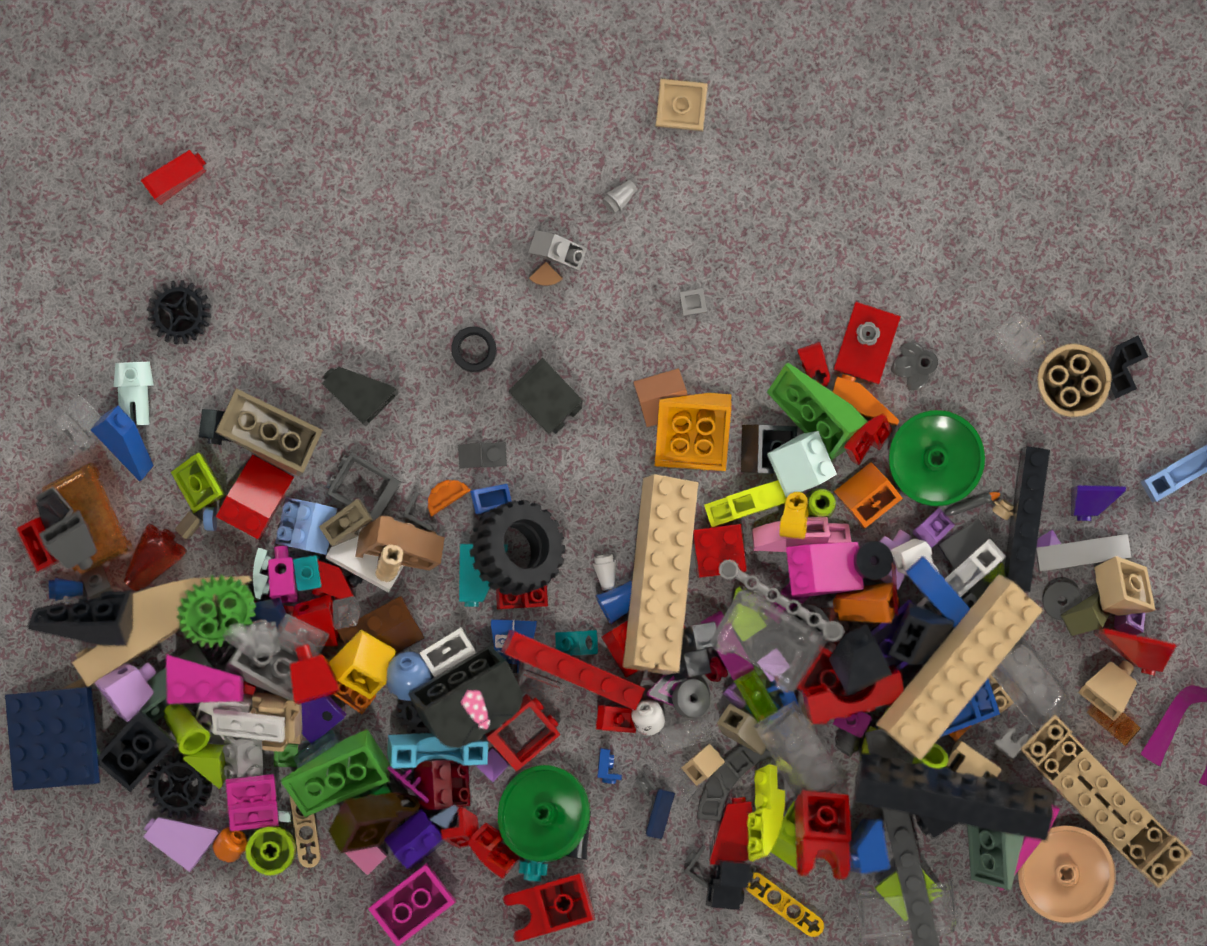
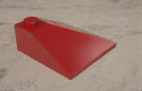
(1140, 651)

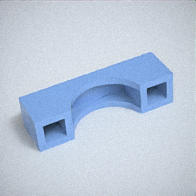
(1176, 475)

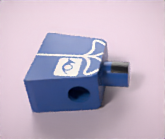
(500, 630)

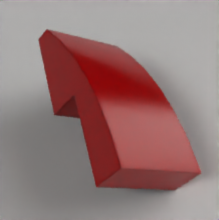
(535, 598)

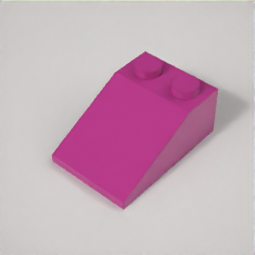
(823, 569)

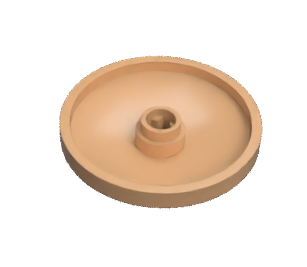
(1068, 875)

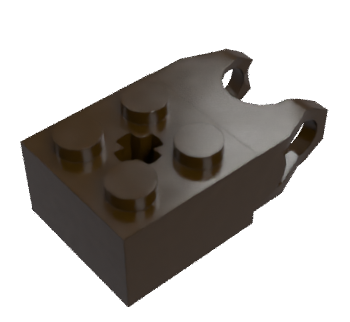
(369, 820)

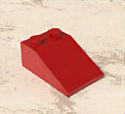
(255, 497)

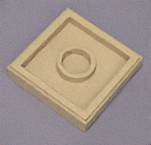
(681, 105)

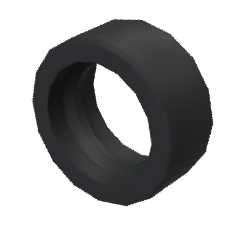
(471, 331)

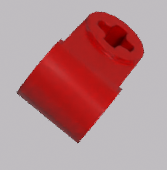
(814, 361)

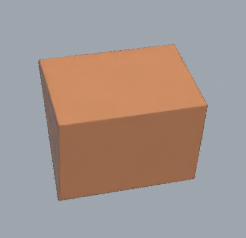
(658, 387)

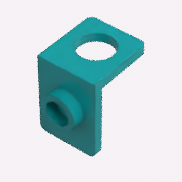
(307, 573)
(574, 642)

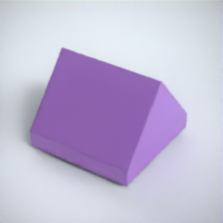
(734, 696)

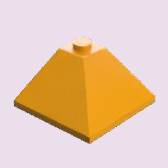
(694, 431)

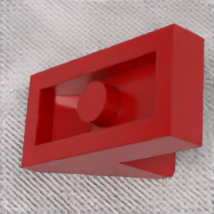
(615, 719)

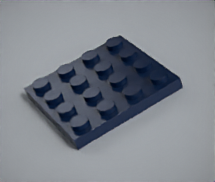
(52, 738)

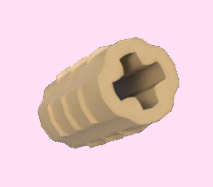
(389, 563)

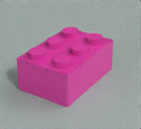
(412, 904)

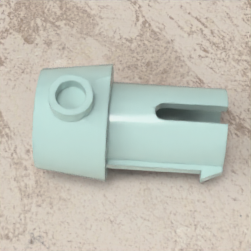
(132, 385)

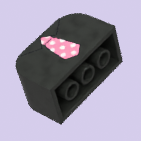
(469, 699)

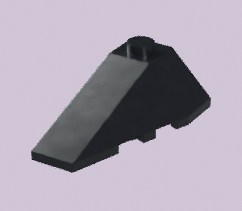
(95, 621)

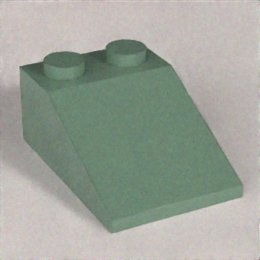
(993, 856)

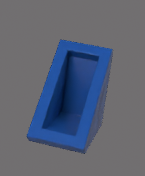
(490, 497)

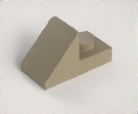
(346, 523)

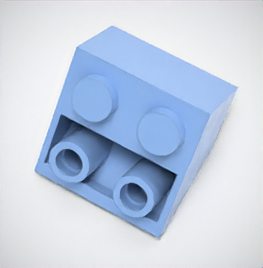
(301, 525)

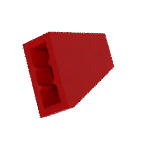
(174, 176)
(732, 835)

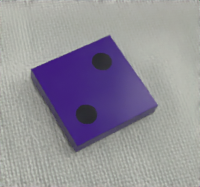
(320, 717)

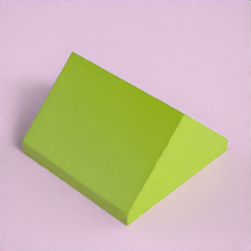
(198, 482)

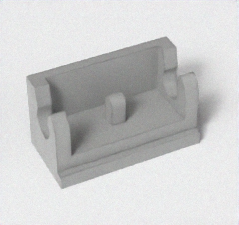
(1009, 747)

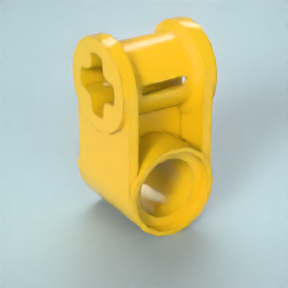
(795, 516)

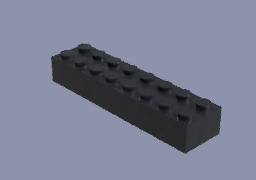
(954, 796)

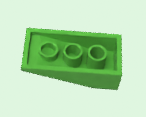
(816, 408)
(338, 774)

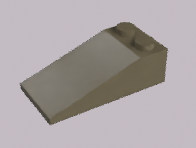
(269, 432)

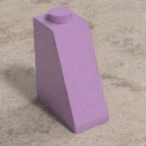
(180, 839)

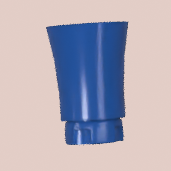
(615, 602)

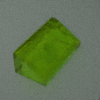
(756, 696)

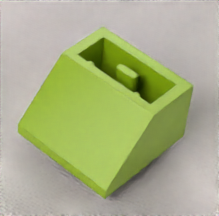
(786, 842)

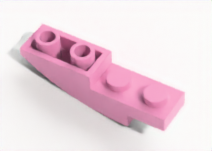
(818, 532)

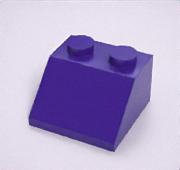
(415, 839)

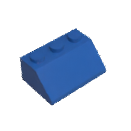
(868, 847)

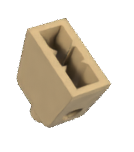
(1110, 688)

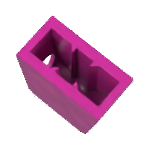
(282, 585)

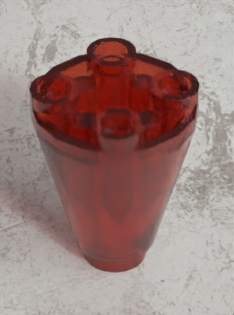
(152, 557)

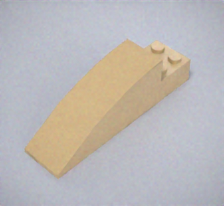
(153, 622)

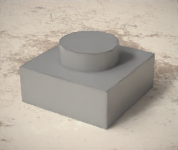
(693, 302)

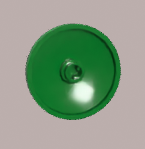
(936, 458)
(543, 813)

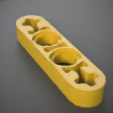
(785, 901)

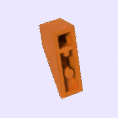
(861, 399)

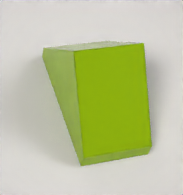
(209, 763)

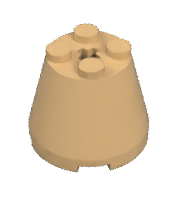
(1090, 379)

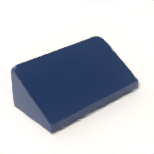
(660, 814)

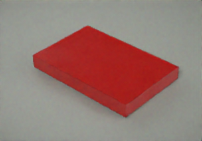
(861, 359)

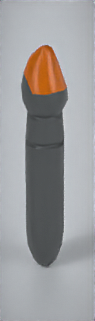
(972, 503)

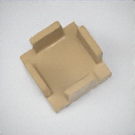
(279, 706)
(971, 761)

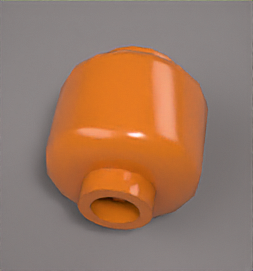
(229, 845)

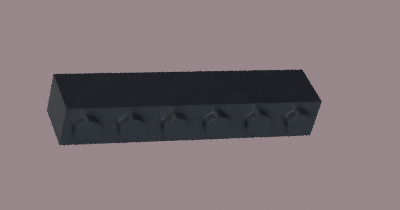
(1026, 517)

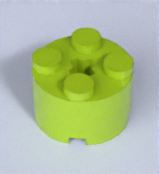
(263, 861)

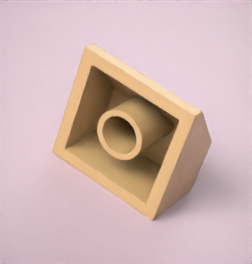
(1124, 587)

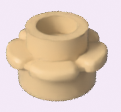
(1003, 509)

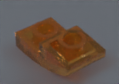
(1121, 729)

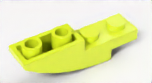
(745, 503)
(768, 815)

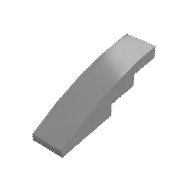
(1082, 552)

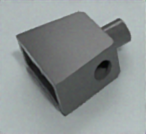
(70, 542)

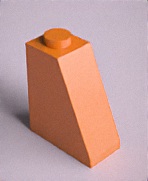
(866, 605)

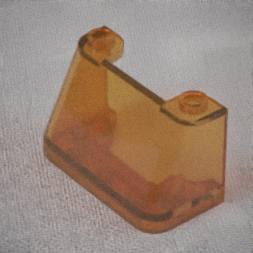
(86, 493)

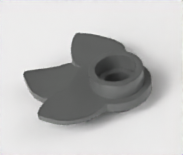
(911, 365)

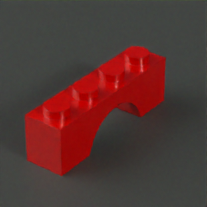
(824, 705)

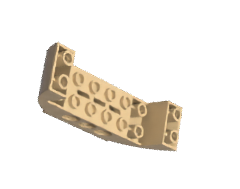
(1105, 802)

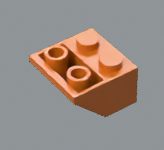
(868, 495)

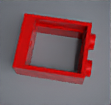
(535, 746)

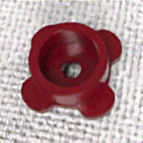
(718, 670)

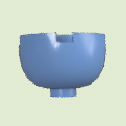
(406, 673)

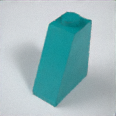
(471, 587)

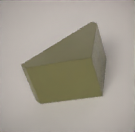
(1085, 616)

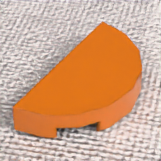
(445, 494)

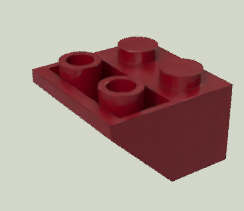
(443, 783)

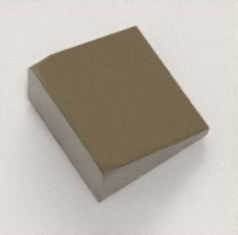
(188, 525)

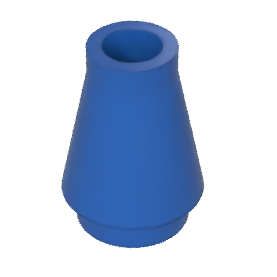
(62, 587)

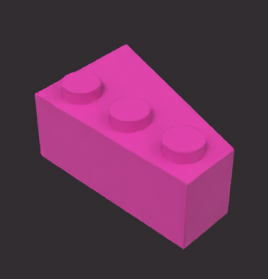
(200, 684)

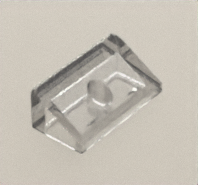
(296, 633)

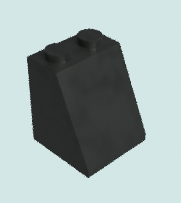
(359, 393)
(546, 397)

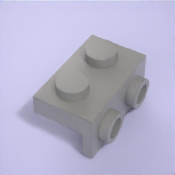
(242, 757)

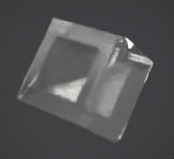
(345, 612)

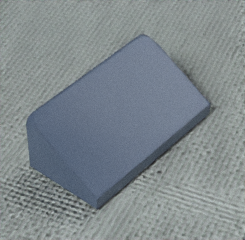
(447, 818)

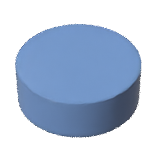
(210, 519)

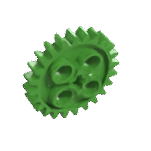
(194, 615)

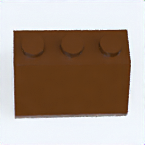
(390, 624)

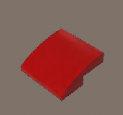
(872, 433)
(491, 851)

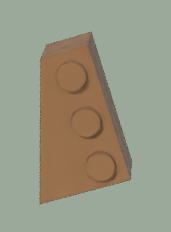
(420, 547)

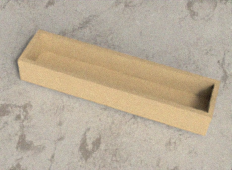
(660, 574)
(959, 667)

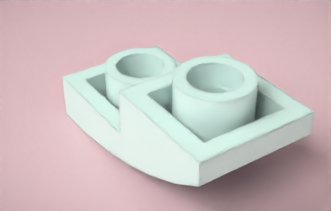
(261, 581)

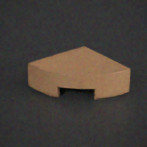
(546, 276)

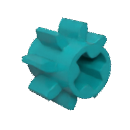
(533, 870)

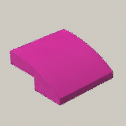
(252, 802)

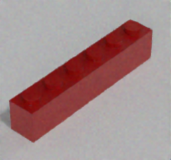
(572, 669)

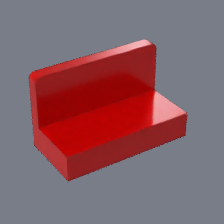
(467, 827)

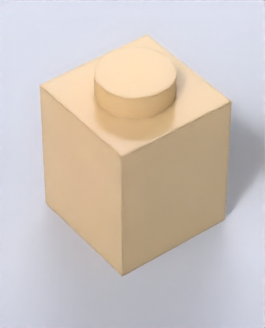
(703, 764)

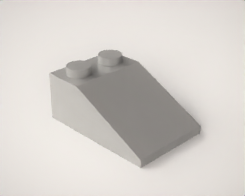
(266, 672)

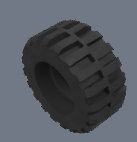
(543, 539)

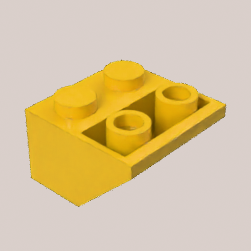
(363, 664)

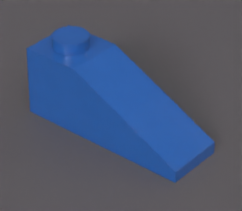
(123, 439)

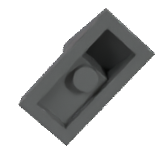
(482, 455)

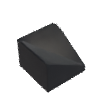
(51, 510)

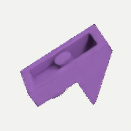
(934, 528)

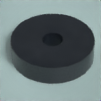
(866, 568)

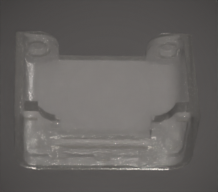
(769, 639)

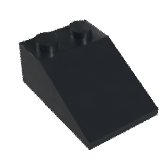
(135, 751)

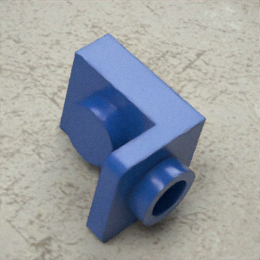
(786, 698)
(606, 762)

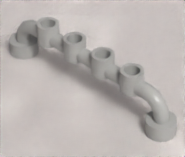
(730, 570)

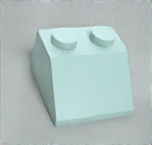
(802, 463)

